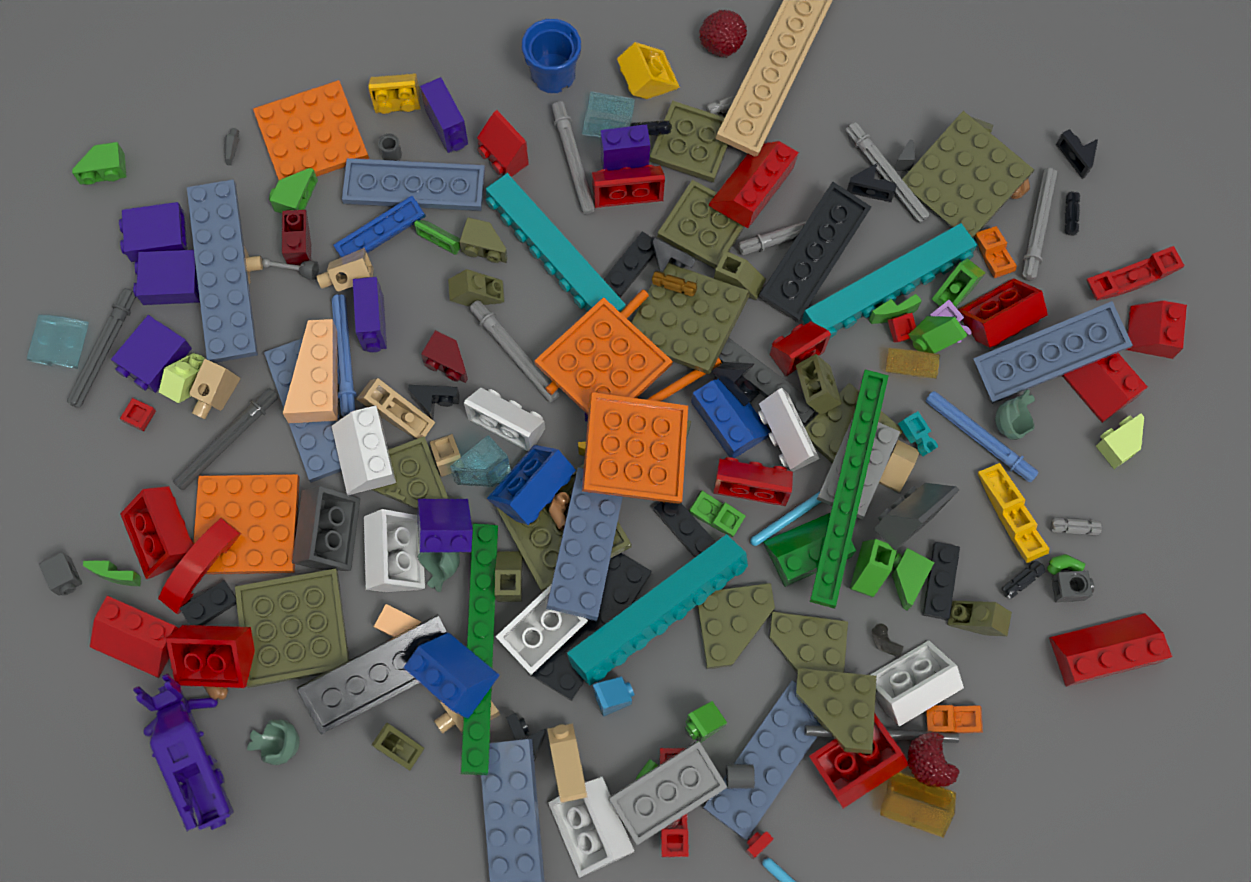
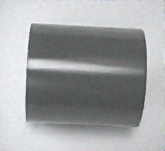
(390, 140)
(740, 776)

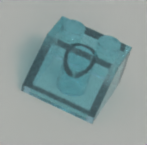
(481, 465)

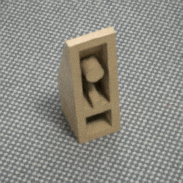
(395, 409)
(567, 763)

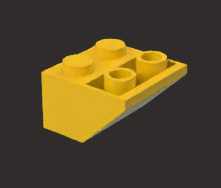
(394, 93)

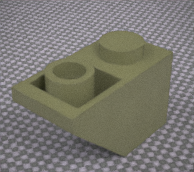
(482, 240)
(739, 273)
(473, 286)
(508, 576)
(980, 617)

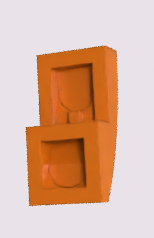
(994, 252)
(955, 719)

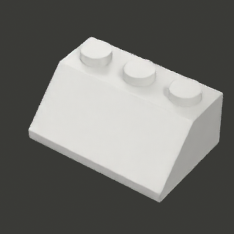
(504, 418)
(787, 430)
(363, 451)
(392, 552)
(538, 633)
(916, 682)
(591, 829)

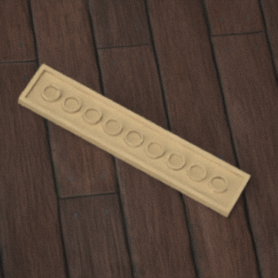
(772, 74)

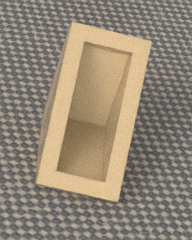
(445, 453)
(899, 466)

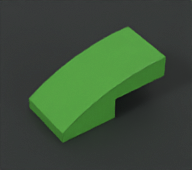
(890, 309)
(715, 514)
(109, 572)

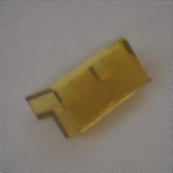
(918, 805)

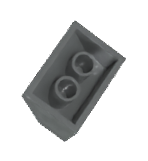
(913, 512)
(326, 529)

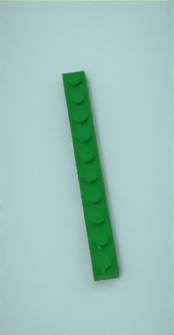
(849, 490)
(480, 641)

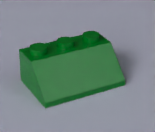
(799, 550)

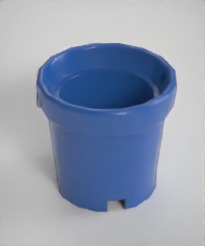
(551, 52)

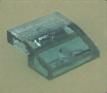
(607, 113)
(57, 341)

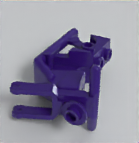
(183, 758)

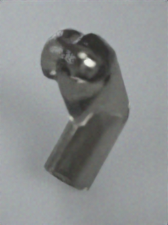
(883, 642)

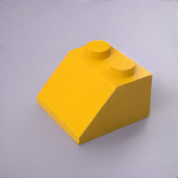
(647, 71)

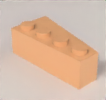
(315, 377)

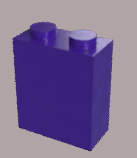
(444, 115)
(625, 147)
(153, 229)
(166, 277)
(369, 314)
(149, 352)
(444, 525)

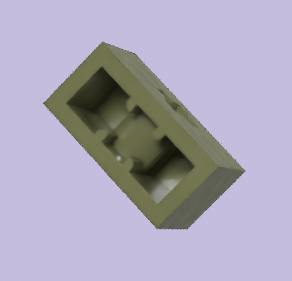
(818, 384)

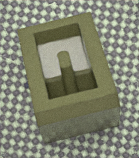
(397, 746)

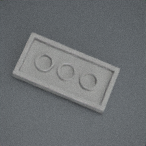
(881, 451)
(667, 792)

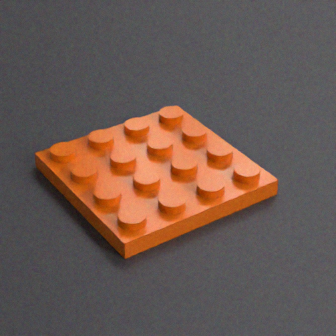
(310, 131)
(603, 356)
(635, 448)
(261, 510)

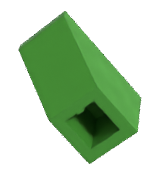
(101, 163)
(872, 567)
(704, 722)

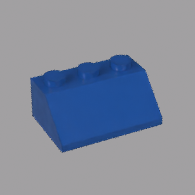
(730, 422)
(532, 484)
(452, 673)

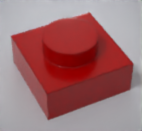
(901, 326)
(138, 414)
(758, 843)

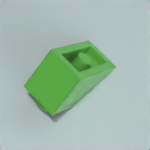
(293, 191)
(959, 283)
(936, 333)
(909, 575)

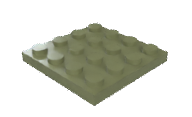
(967, 175)
(691, 327)
(541, 540)
(293, 626)

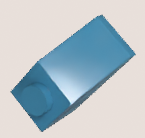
(613, 695)

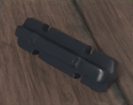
(656, 127)
(1072, 213)
(1023, 579)

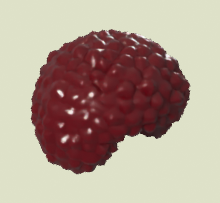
(723, 33)
(928, 761)

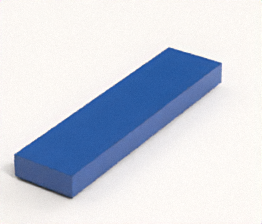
(381, 228)

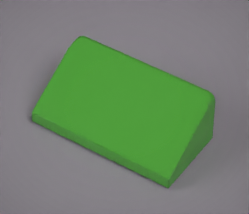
(437, 236)

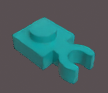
(917, 431)

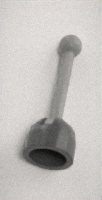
(308, 269)

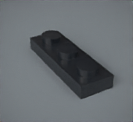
(630, 264)
(684, 527)
(941, 581)

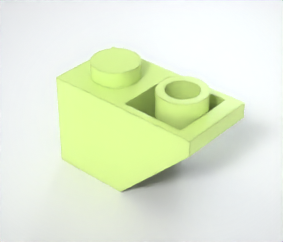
(180, 376)
(1124, 442)

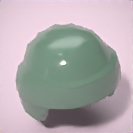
(1014, 417)
(440, 565)
(277, 742)

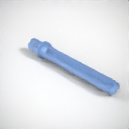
(345, 379)
(981, 436)

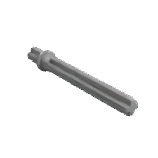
(563, 123)
(887, 172)
(770, 239)
(1033, 256)
(512, 349)

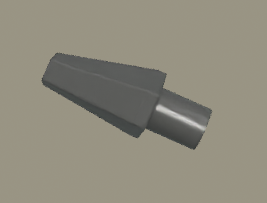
(230, 143)

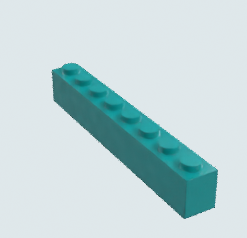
(549, 245)
(892, 280)
(658, 610)

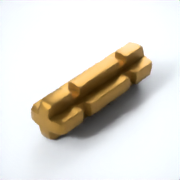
(674, 283)

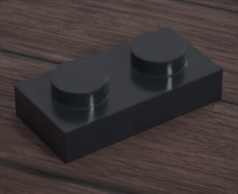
(209, 604)

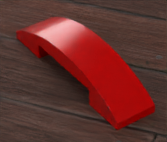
(1136, 275)
(196, 563)
(675, 835)

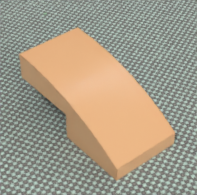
(394, 621)

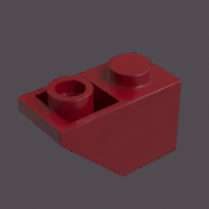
(295, 237)
(444, 355)

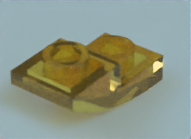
(912, 363)

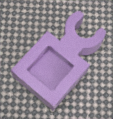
(949, 309)

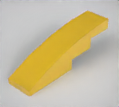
(1012, 512)

